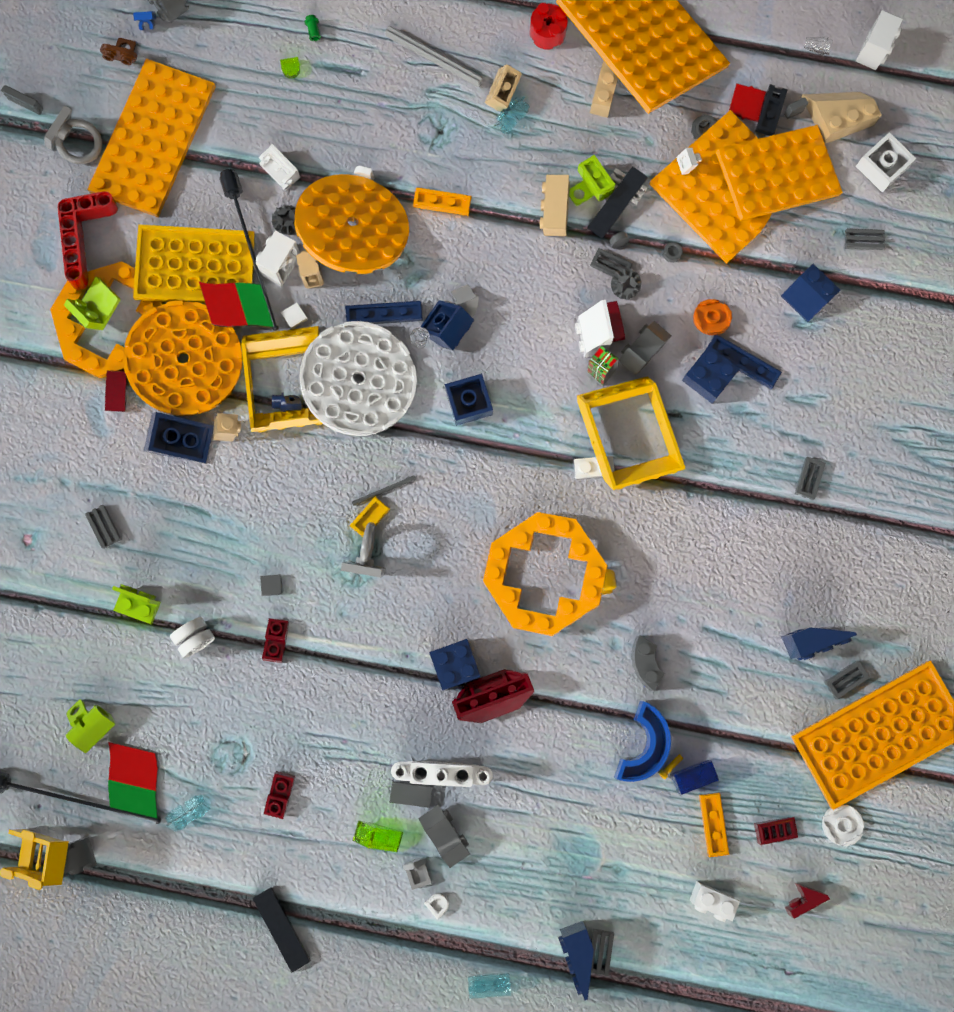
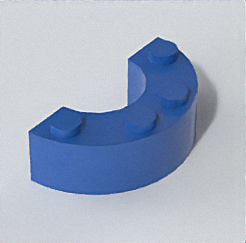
(656, 748)

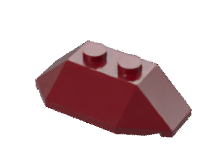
(492, 696)

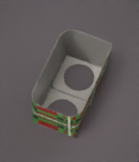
(602, 365)

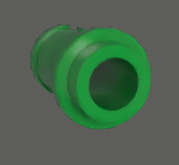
(312, 25)

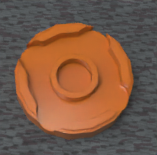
(712, 317)

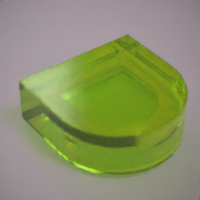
(290, 67)

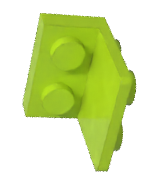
(95, 307)
(138, 606)

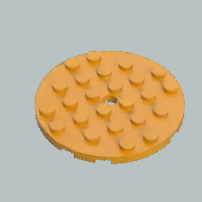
(324, 228)
(178, 387)

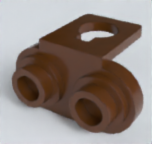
(119, 53)

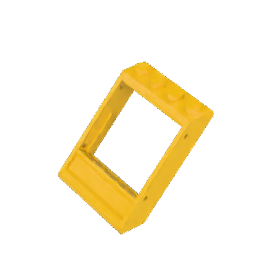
(275, 345)

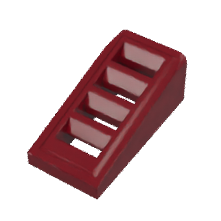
(760, 835)

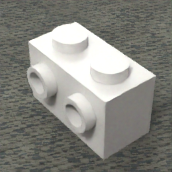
(714, 901)

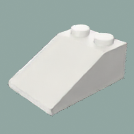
(594, 329)

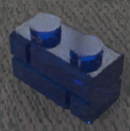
(694, 777)

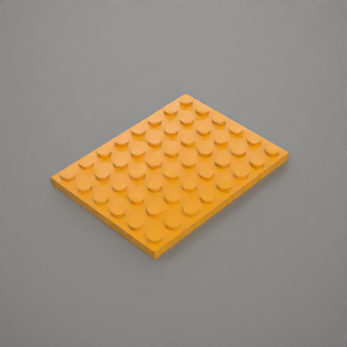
(648, 45)

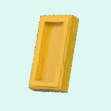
(373, 512)

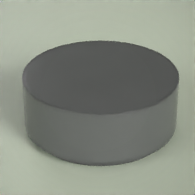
(619, 240)
(672, 252)

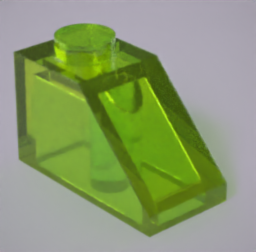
(377, 836)

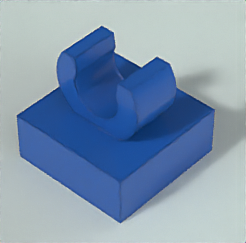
(145, 17)

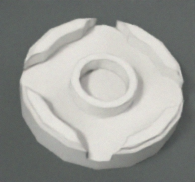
(843, 825)

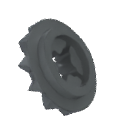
(702, 122)
(278, 223)
(623, 275)

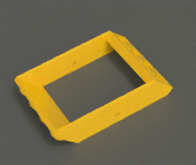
(644, 471)

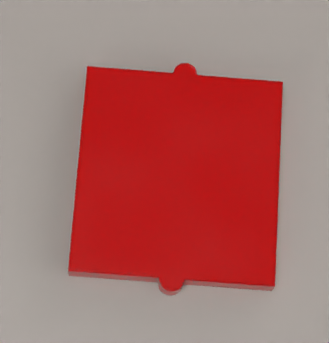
(747, 102)

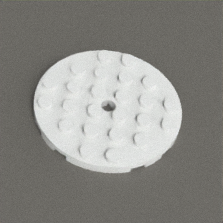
(342, 402)

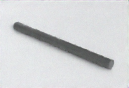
(384, 490)

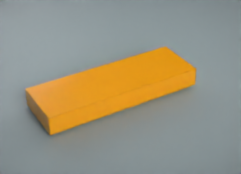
(442, 201)
(714, 824)

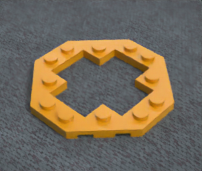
(70, 331)
(568, 609)

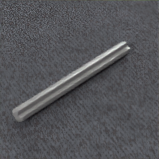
(433, 56)

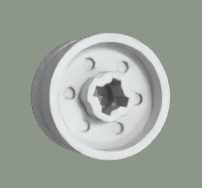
(192, 637)

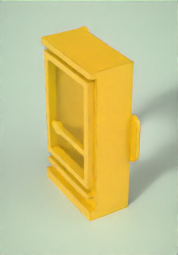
(53, 864)

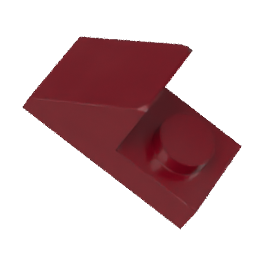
(810, 899)

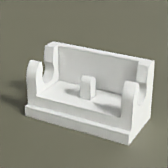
(279, 167)

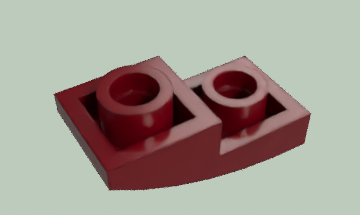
(616, 321)
(115, 391)
(275, 640)
(279, 795)

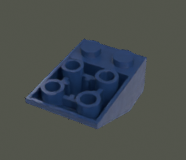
(807, 641)
(577, 943)

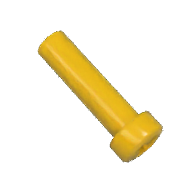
(663, 773)

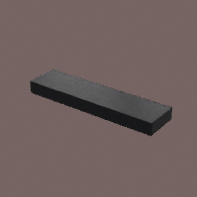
(617, 202)
(281, 929)

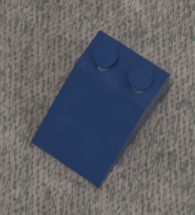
(178, 438)

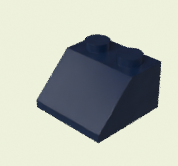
(810, 293)
(447, 324)

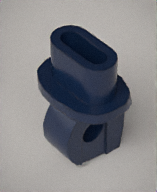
(285, 403)

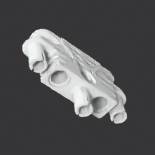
(441, 773)

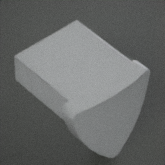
(466, 299)
(417, 873)

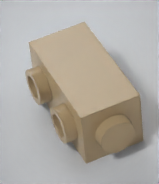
(226, 427)

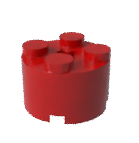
(548, 26)

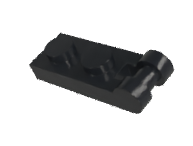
(771, 110)

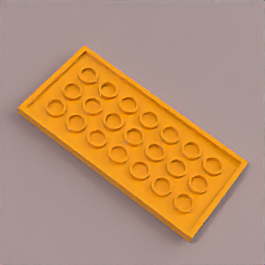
(152, 137)
(878, 735)

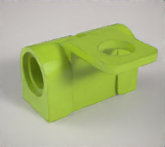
(595, 181)
(87, 725)

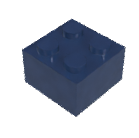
(710, 374)
(468, 399)
(454, 664)

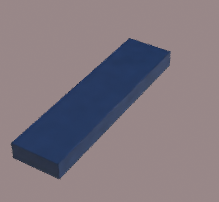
(385, 312)
(748, 363)

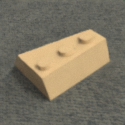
(842, 113)

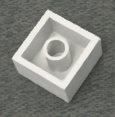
(880, 40)
(885, 162)
(277, 258)

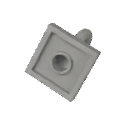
(60, 130)
(364, 563)

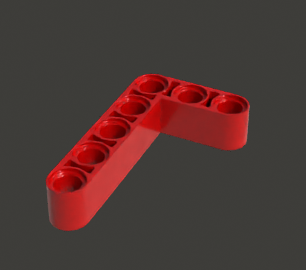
(71, 214)

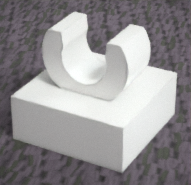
(688, 160)

